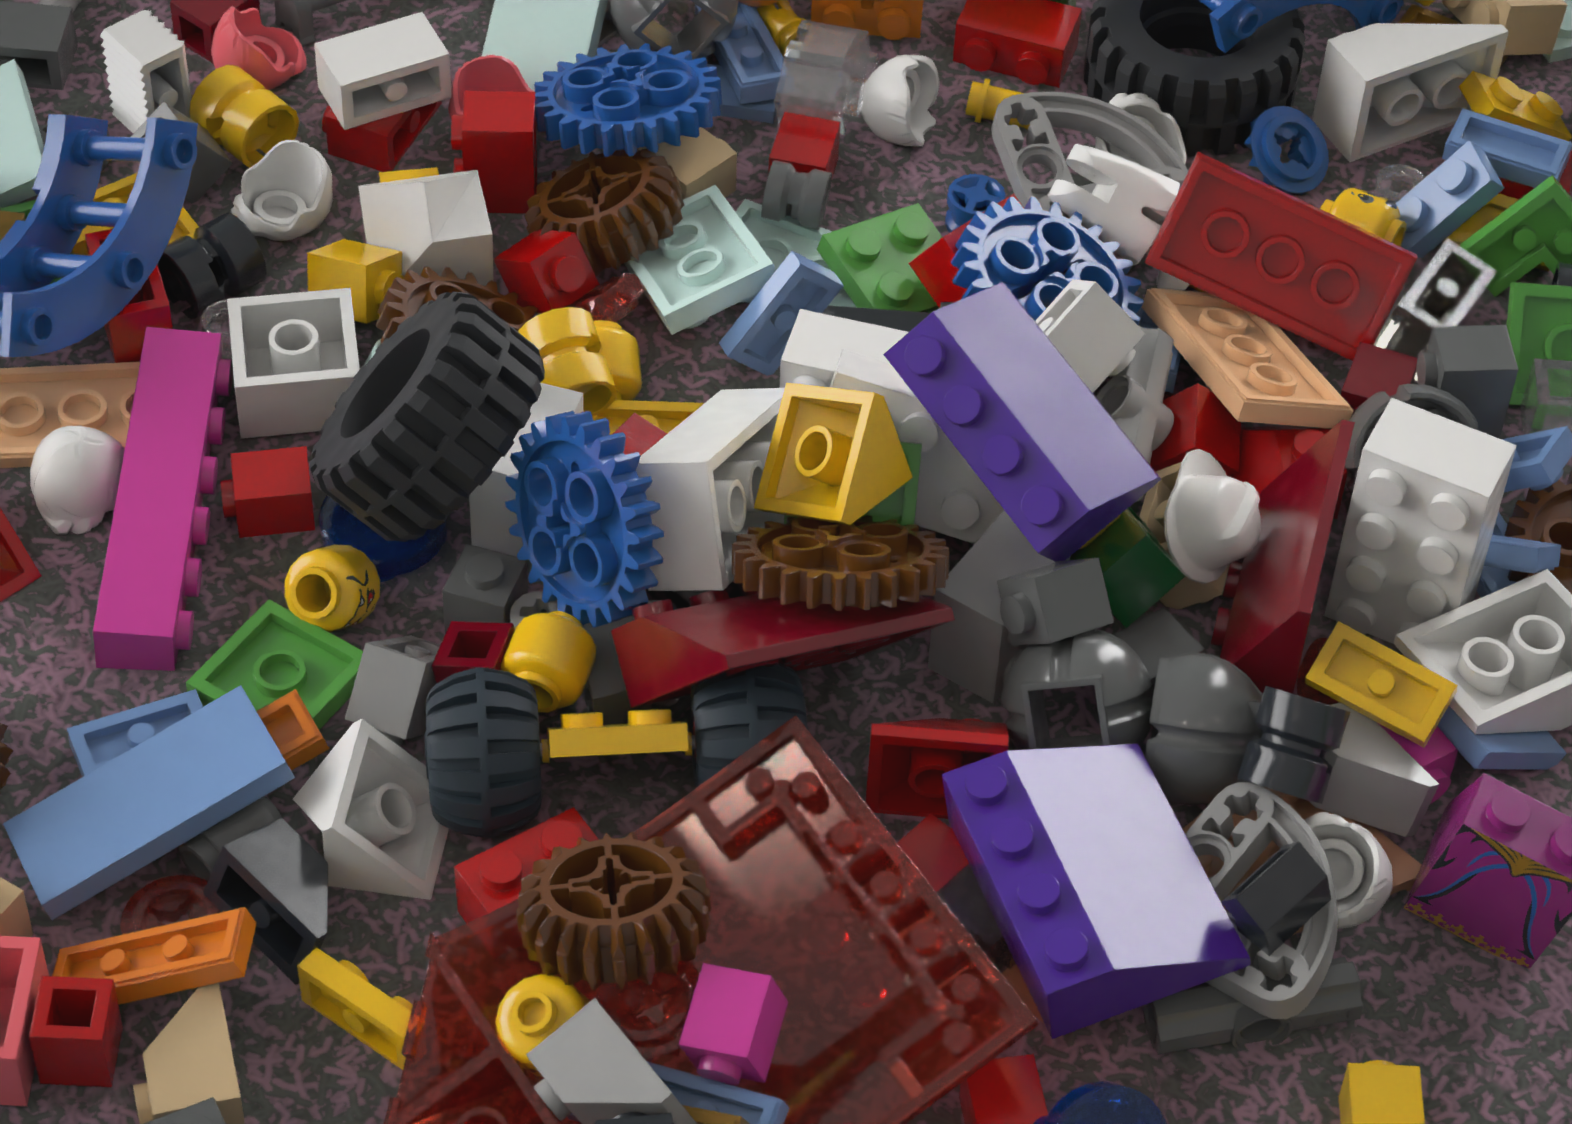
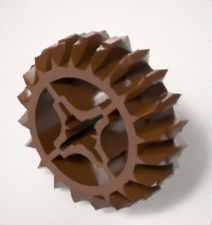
(612, 205)
(613, 910)

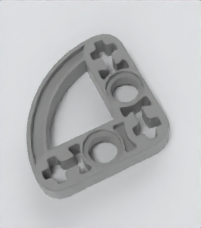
(1077, 113)
(1317, 944)

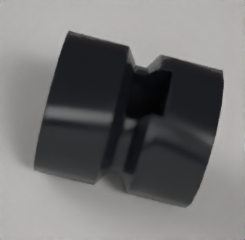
(214, 262)
(1293, 745)

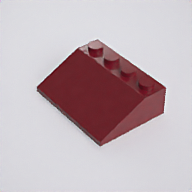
(1282, 573)
(674, 649)

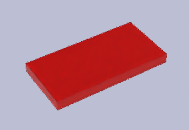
(1280, 257)

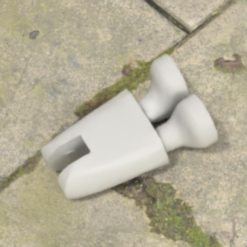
(1124, 202)

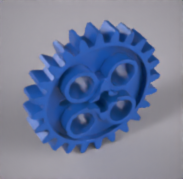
(627, 99)
(1033, 250)
(584, 518)

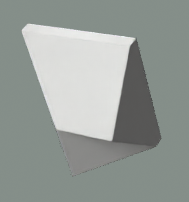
(433, 223)
(375, 816)

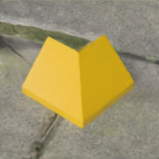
(831, 455)

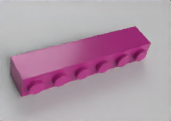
(160, 501)

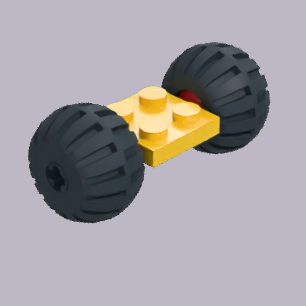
(488, 746)

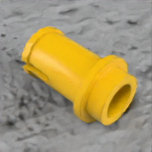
(781, 23)
(984, 101)

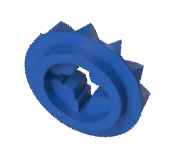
(1307, 150)

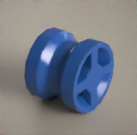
(969, 195)

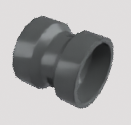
(796, 194)

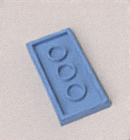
(147, 802)

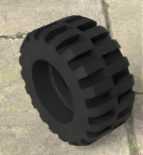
(1205, 95)
(428, 417)

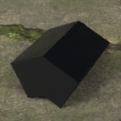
(1279, 897)

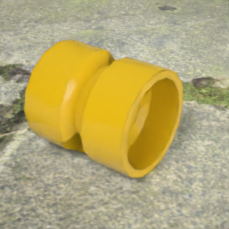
(242, 114)
(572, 355)

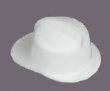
(1209, 518)

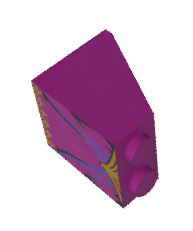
(1498, 872)

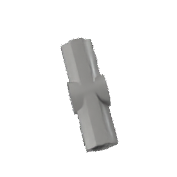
(1138, 392)

